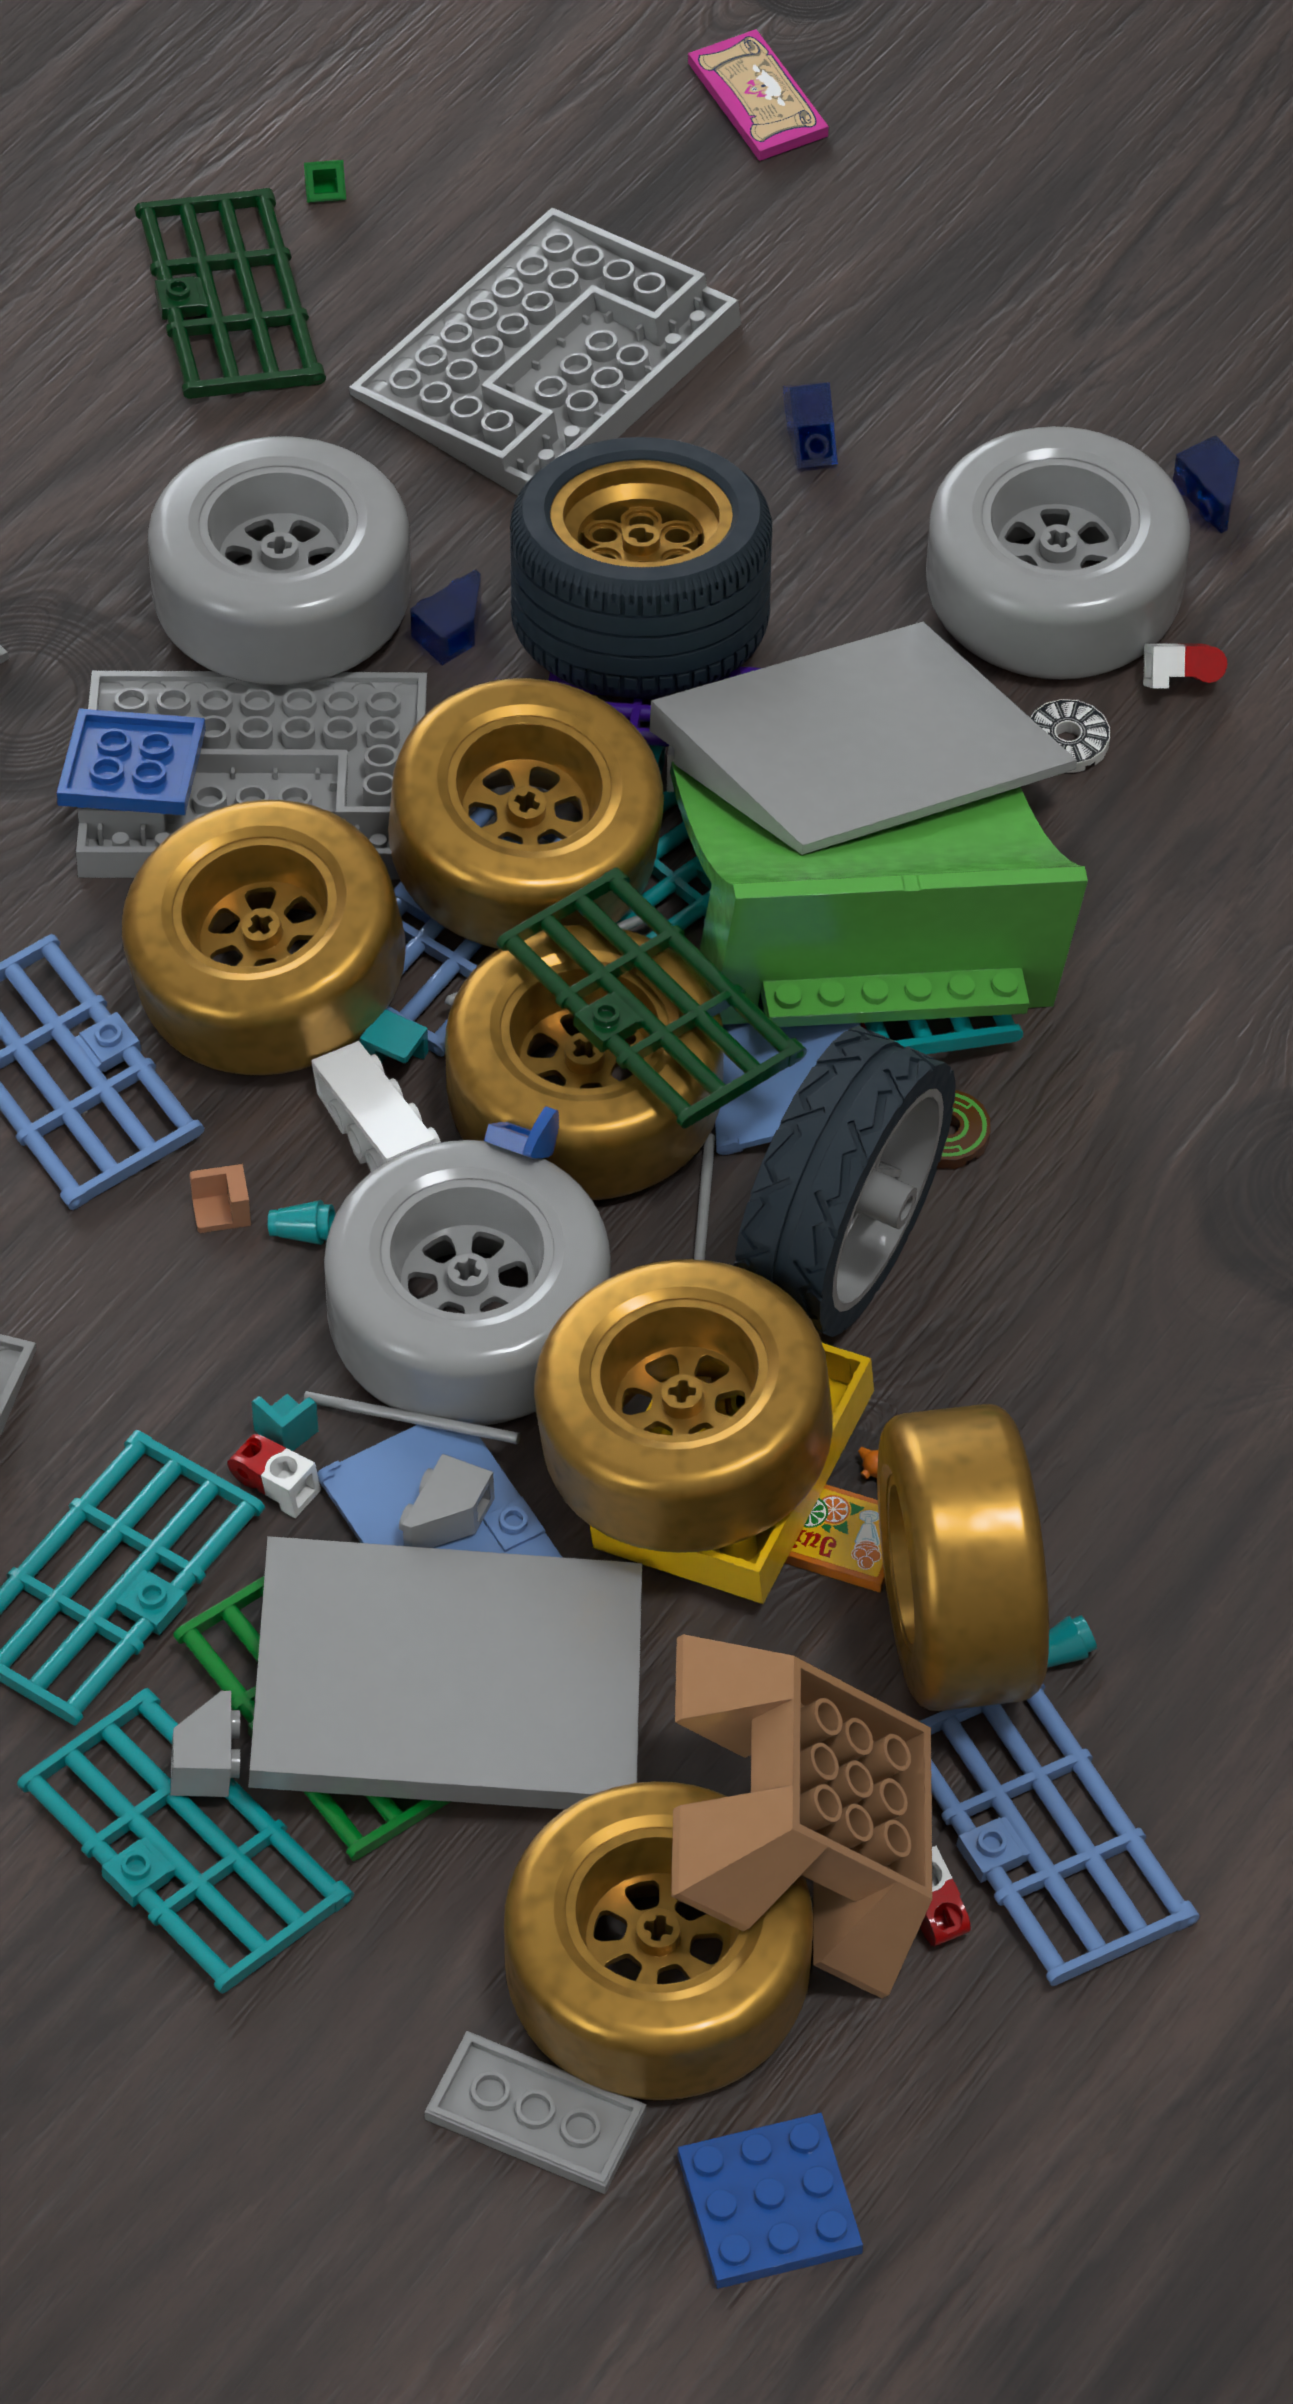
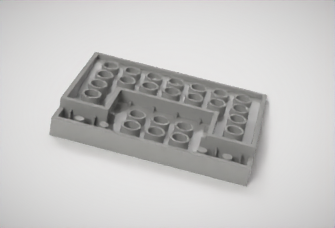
(549, 349)
(856, 738)
(300, 743)
(446, 1674)

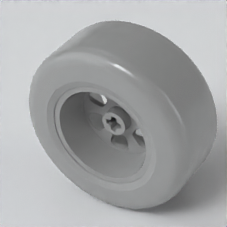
(1062, 492)
(279, 613)
(458, 1203)

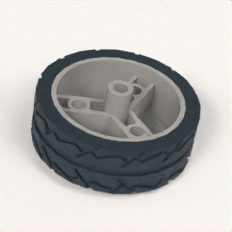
(847, 1175)

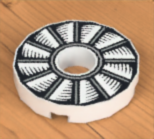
(1081, 720)

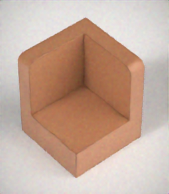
(220, 1198)

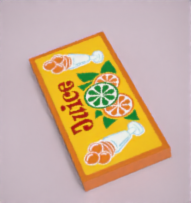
(842, 1539)

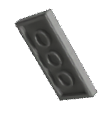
(535, 2112)

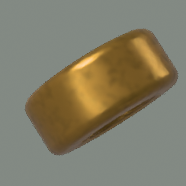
(521, 737)
(253, 868)
(610, 1131)
(689, 1485)
(963, 1557)
(639, 2033)

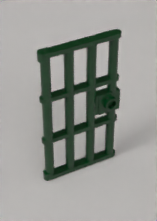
(198, 295)
(621, 1013)

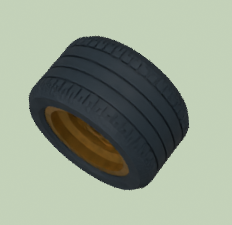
(640, 567)

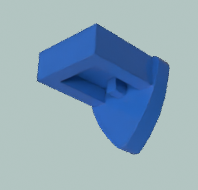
(533, 1143)

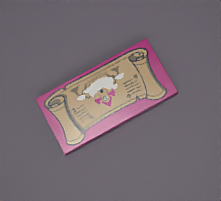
(758, 95)

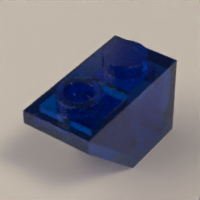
(810, 423)
(1208, 479)
(449, 619)

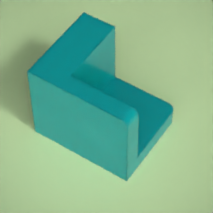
(395, 1037)
(285, 1420)

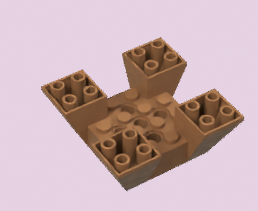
(830, 1799)

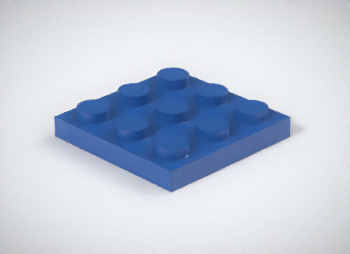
(131, 762)
(769, 2200)

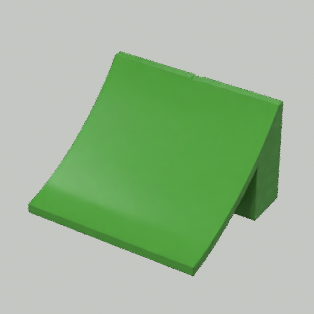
(891, 926)

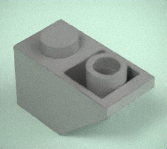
(449, 1503)
(203, 1751)

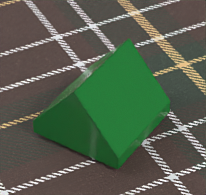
(324, 180)

